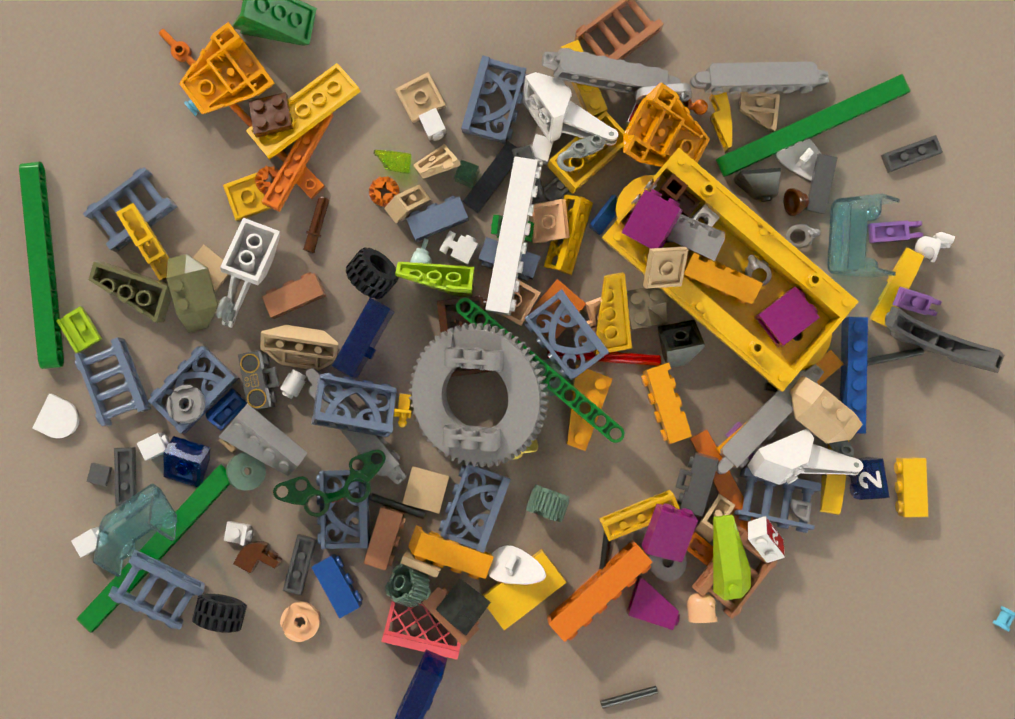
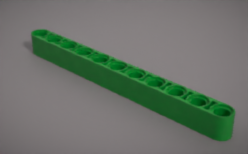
(813, 125)
(41, 265)
(550, 373)
(158, 546)

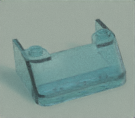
(849, 235)
(130, 522)

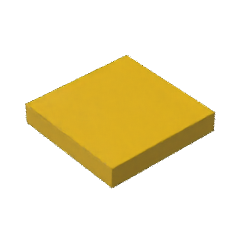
(245, 197)

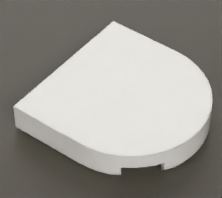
(57, 418)

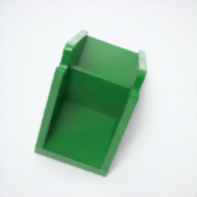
(277, 20)

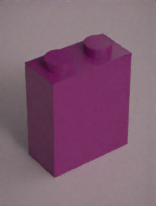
(652, 219)
(787, 316)
(669, 532)

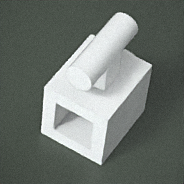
(462, 250)

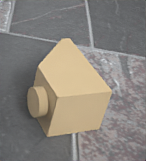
(406, 203)
(719, 507)

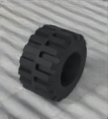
(371, 273)
(219, 613)

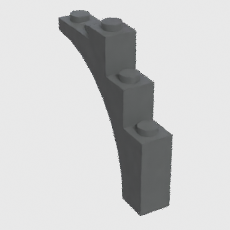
(933, 340)

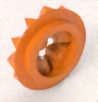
(262, 175)
(379, 183)

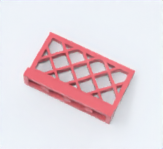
(416, 643)

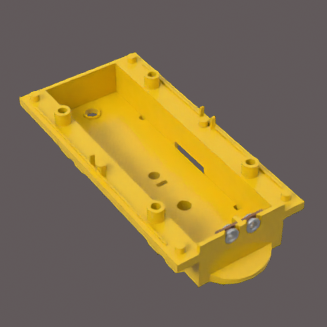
(744, 236)

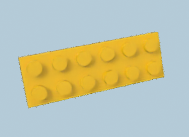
(309, 108)

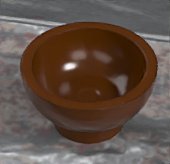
(795, 201)

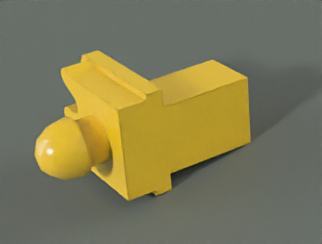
(403, 410)

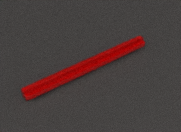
(617, 357)

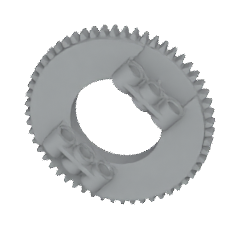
(484, 350)

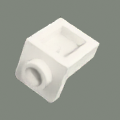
(238, 533)

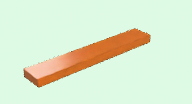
(294, 165)
(724, 482)

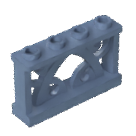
(483, 76)
(564, 309)
(220, 384)
(332, 420)
(360, 530)
(480, 532)

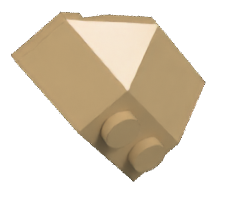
(299, 346)
(823, 412)

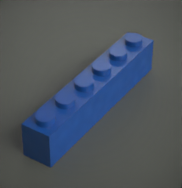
(854, 368)

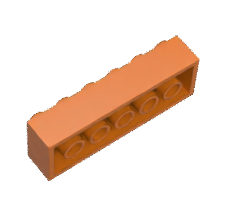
(598, 591)

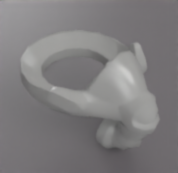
(810, 235)
(755, 263)

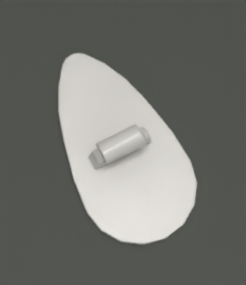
(800, 158)
(515, 567)

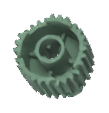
(548, 503)
(408, 586)

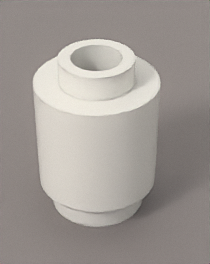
(293, 384)

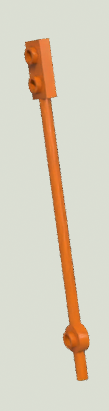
(307, 181)

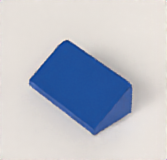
(604, 216)
(226, 409)

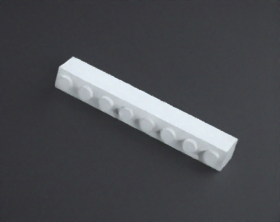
(512, 236)

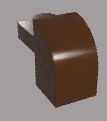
(676, 190)
(253, 553)

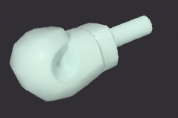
(421, 255)

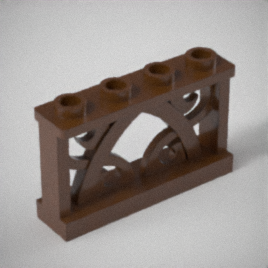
(448, 316)

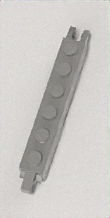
(604, 72)
(760, 77)
(761, 425)
(361, 441)

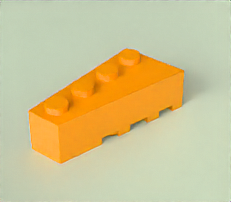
(721, 277)
(667, 403)

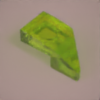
(394, 160)

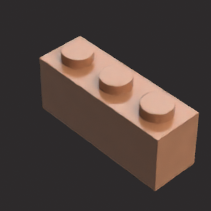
(293, 295)
(384, 538)
(433, 602)

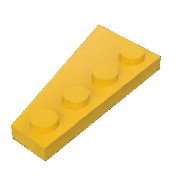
(613, 317)

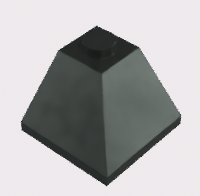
(759, 183)
(680, 342)
(463, 606)

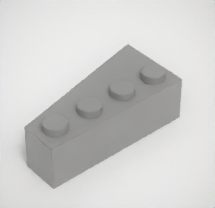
(697, 237)
(263, 441)

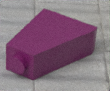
(651, 606)

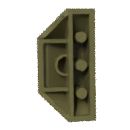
(191, 292)

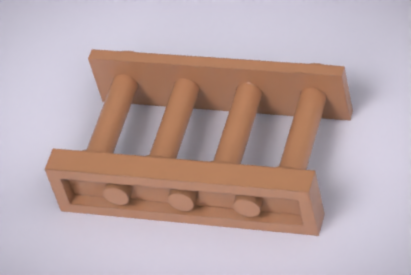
(636, 39)
(704, 583)

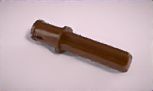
(316, 225)

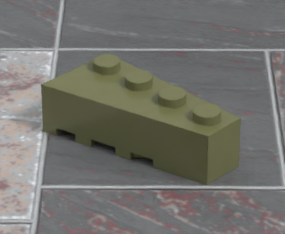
(139, 291)

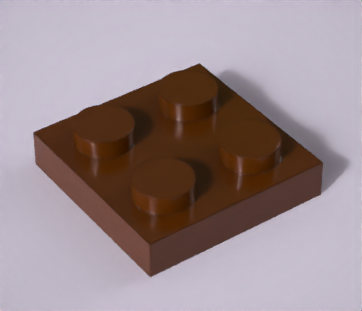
(270, 114)

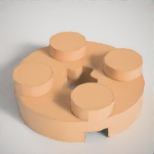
(290, 626)

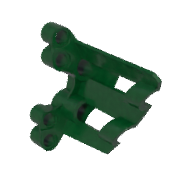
(364, 476)

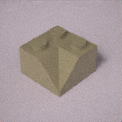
(646, 308)

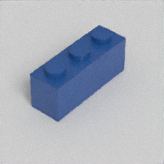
(337, 585)

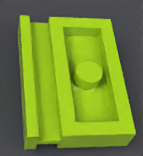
(79, 329)

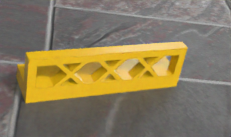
(569, 249)
(634, 516)

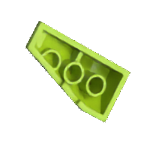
(445, 278)
(730, 561)

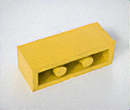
(911, 487)

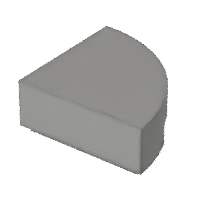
(801, 509)

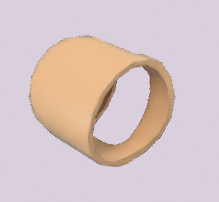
(701, 608)

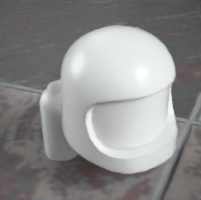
(930, 246)

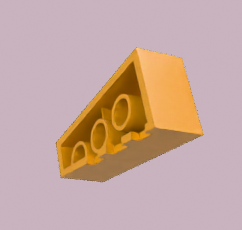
(595, 387)
(449, 553)

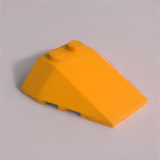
(225, 73)
(661, 128)

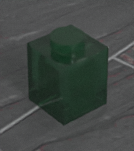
(467, 173)

